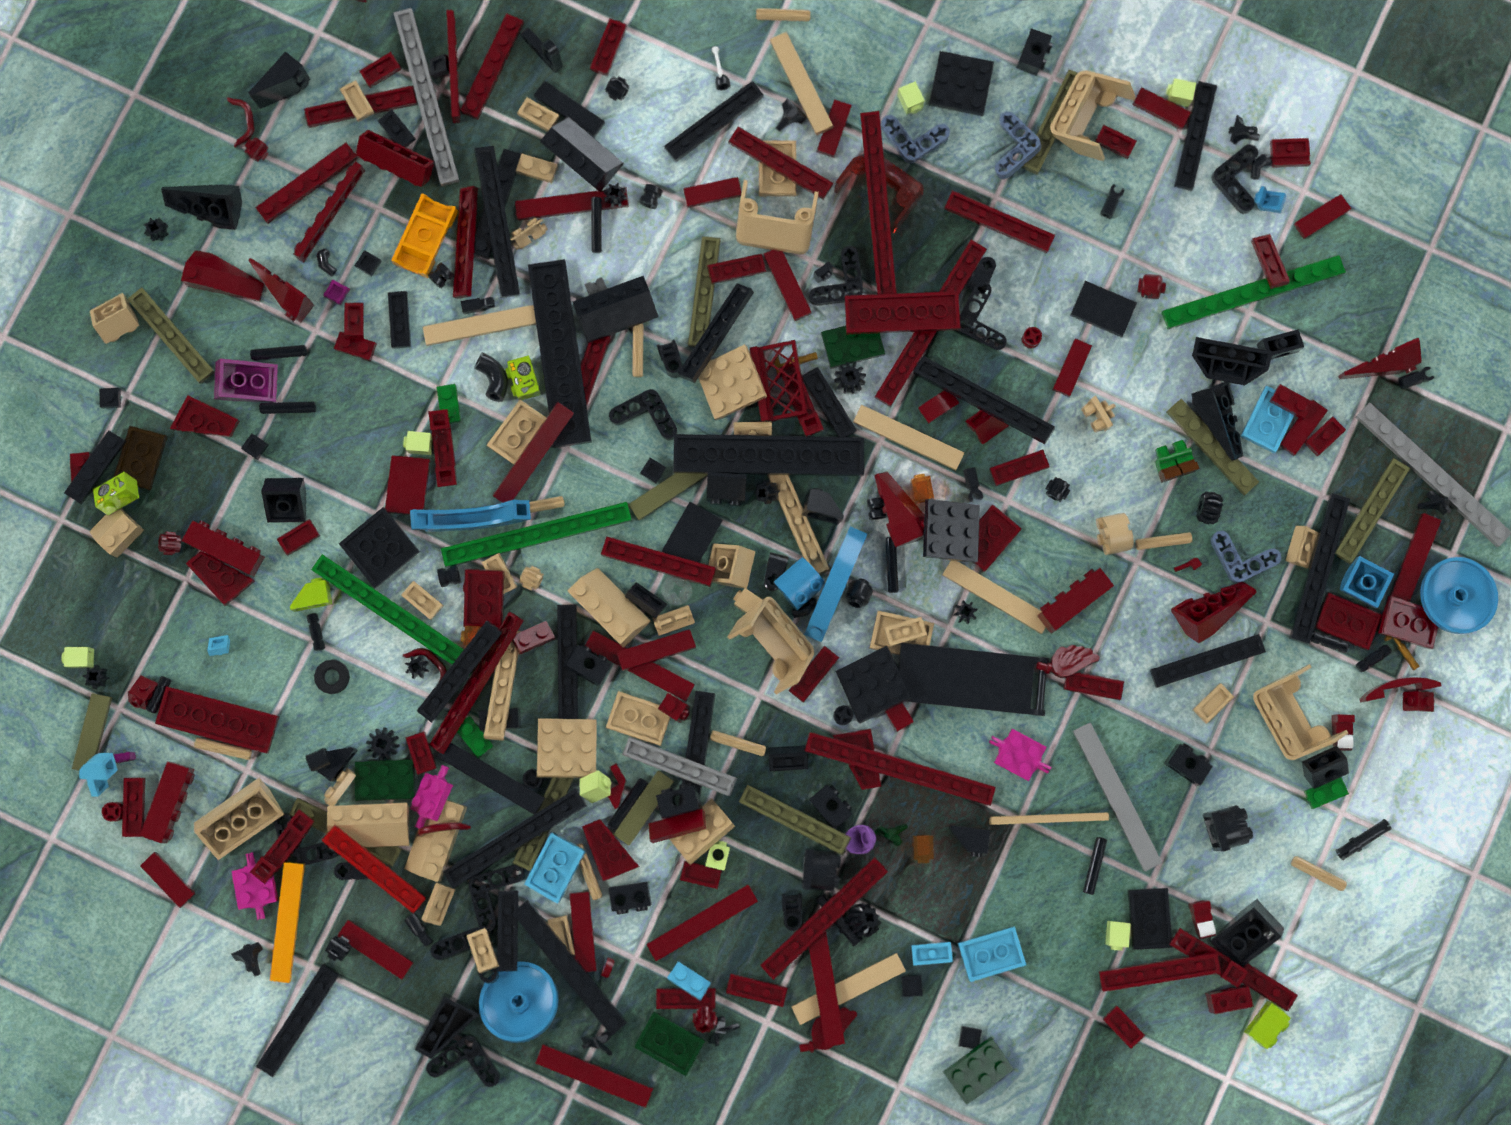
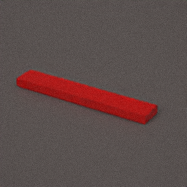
(374, 868)

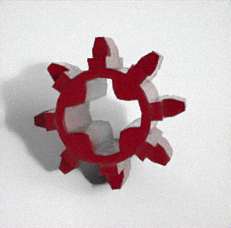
(256, 149)
(169, 543)
(704, 1019)

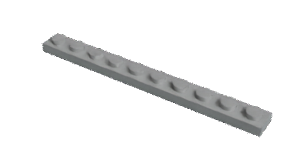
(426, 97)
(1433, 475)

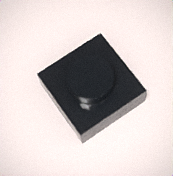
(439, 66)
(367, 263)
(824, 272)
(110, 398)
(254, 446)
(653, 470)
(911, 986)
(969, 1037)

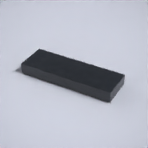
(399, 319)

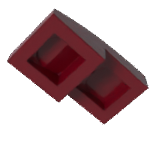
(938, 406)

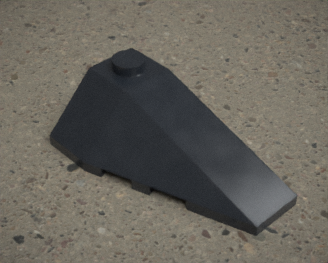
(213, 203)
(1215, 409)

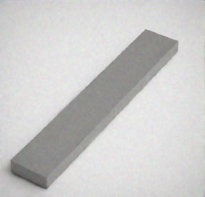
(679, 766)

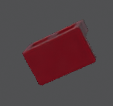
(985, 426)

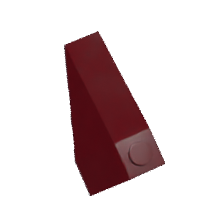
(216, 275)
(904, 516)

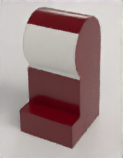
(1339, 724)
(1202, 919)

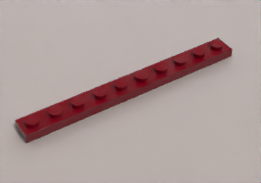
(878, 202)
(920, 340)
(899, 769)

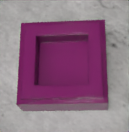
(336, 292)
(124, 757)

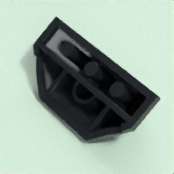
(1230, 361)

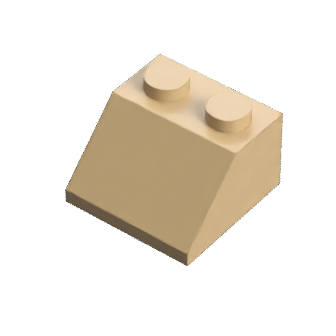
(114, 318)
(116, 532)
(732, 565)

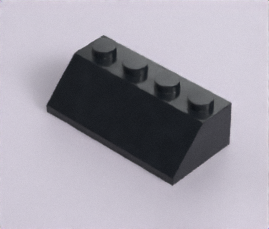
(582, 153)
(615, 309)

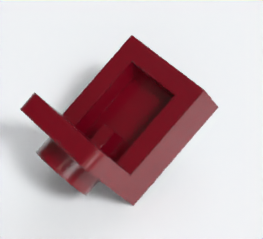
(141, 692)
(1418, 701)
(674, 708)

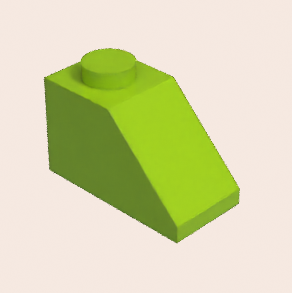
(312, 596)

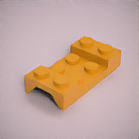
(424, 236)

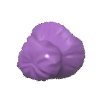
(862, 839)

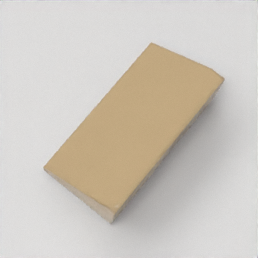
(1302, 546)

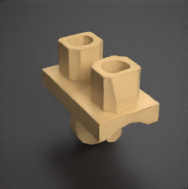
(1095, 407)

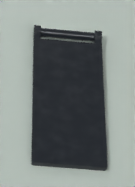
(971, 679)

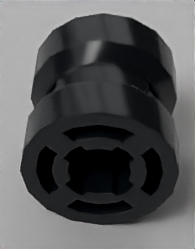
(650, 196)
(445, 274)
(875, 506)
(451, 575)
(531, 780)

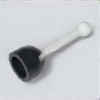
(722, 81)

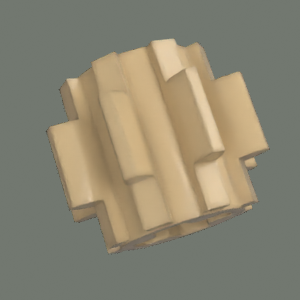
(531, 578)

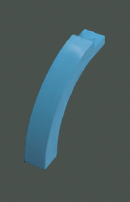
(471, 518)
(835, 584)

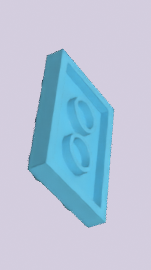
(1267, 423)
(555, 867)
(991, 954)

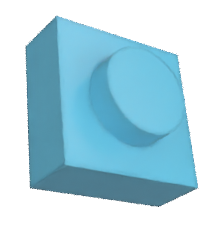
(218, 645)

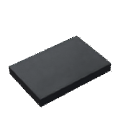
(1103, 309)
(692, 533)
(1150, 918)

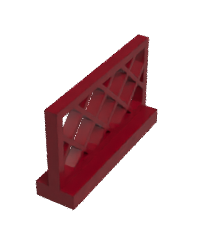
(765, 405)

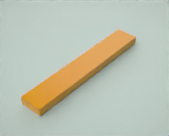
(287, 922)

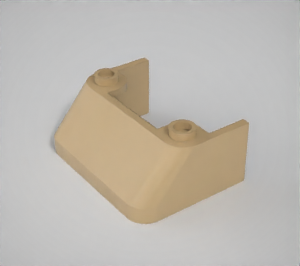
(1078, 106)
(774, 232)
(779, 638)
(1288, 721)

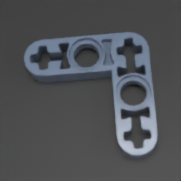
(914, 145)
(1022, 147)
(1237, 563)

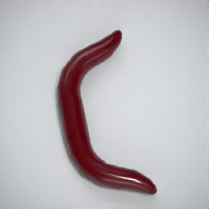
(249, 120)
(431, 656)
(442, 827)

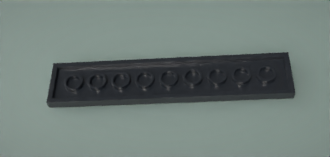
(559, 348)
(768, 455)

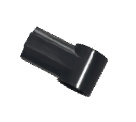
(319, 760)

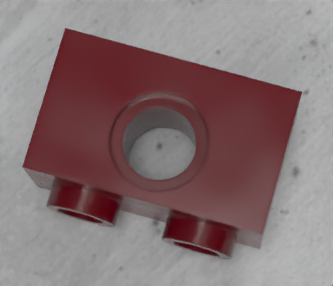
(1229, 999)

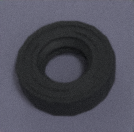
(340, 685)

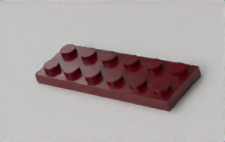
(902, 312)
(217, 720)

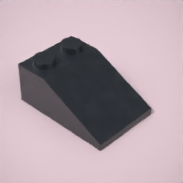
(280, 82)
(1248, 934)

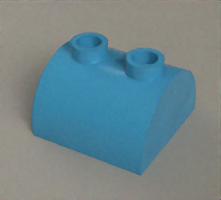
(1366, 581)
(800, 583)

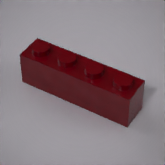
(394, 158)
(227, 550)
(1074, 601)
(167, 802)

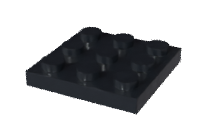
(961, 83)
(951, 531)
(379, 547)
(873, 684)

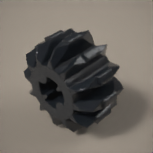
(855, 382)
(1209, 508)
(385, 736)
(864, 920)

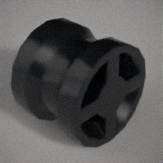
(844, 713)

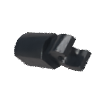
(1111, 203)
(477, 305)
(1414, 378)
(972, 483)
(418, 929)

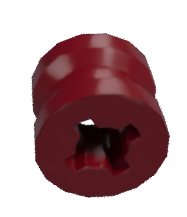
(1033, 334)
(109, 811)

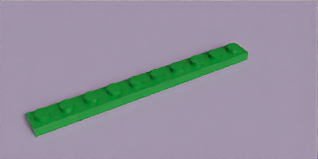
(1251, 293)
(536, 534)
(387, 609)

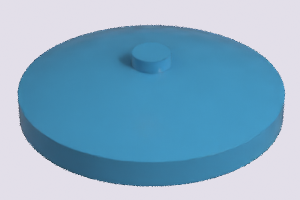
(1459, 595)
(519, 1003)

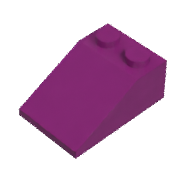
(245, 381)

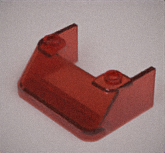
(908, 188)

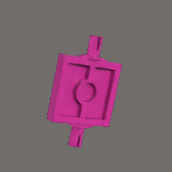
(1020, 754)
(431, 796)
(251, 891)

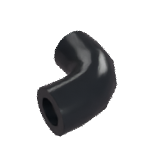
(496, 375)

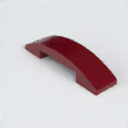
(809, 423)
(443, 448)
(1420, 684)
(283, 847)
(1193, 946)

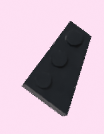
(445, 1023)

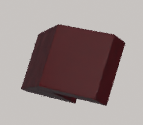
(617, 791)

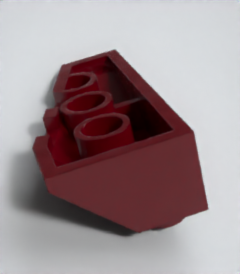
(290, 299)
(1399, 360)
(1208, 614)

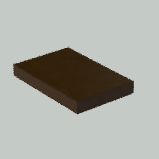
(141, 456)

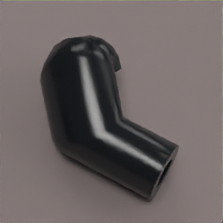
(1257, 164)
(322, 258)
(805, 610)

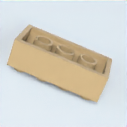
(609, 606)
(238, 818)
(372, 823)
(432, 851)

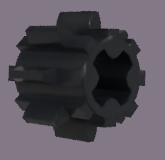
(617, 88)
(611, 198)
(160, 231)
(1057, 489)
(767, 492)
(968, 607)
(415, 673)
(90, 677)
(338, 948)

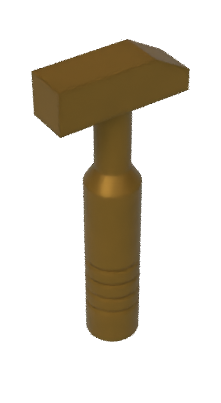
(802, 359)
(1405, 652)

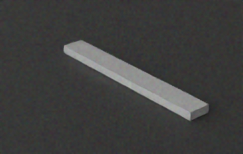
(1117, 797)

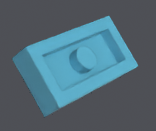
(931, 953)
(689, 981)

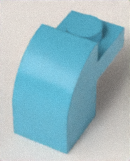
(98, 771)

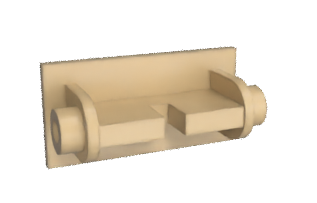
(521, 236)
(673, 620)

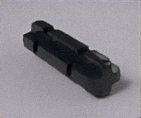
(315, 632)
(1330, 642)
(1373, 658)
(157, 695)

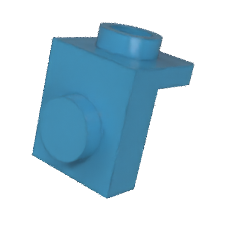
(1270, 200)

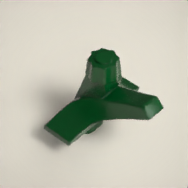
(891, 834)

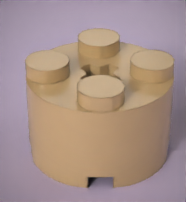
(1114, 533)

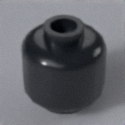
(858, 593)

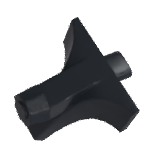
(790, 115)
(1240, 131)
(1436, 503)
(249, 956)
(721, 1030)
(597, 1042)

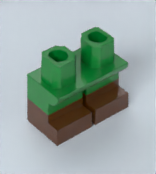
(1175, 464)

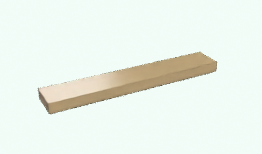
(801, 83)
(479, 325)
(908, 437)
(799, 524)
(994, 595)
(501, 694)
(1048, 818)
(853, 986)

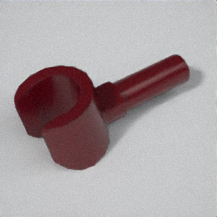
(1194, 563)

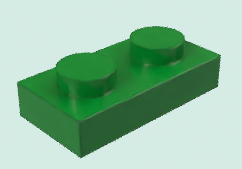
(449, 400)
(474, 737)
(1326, 793)

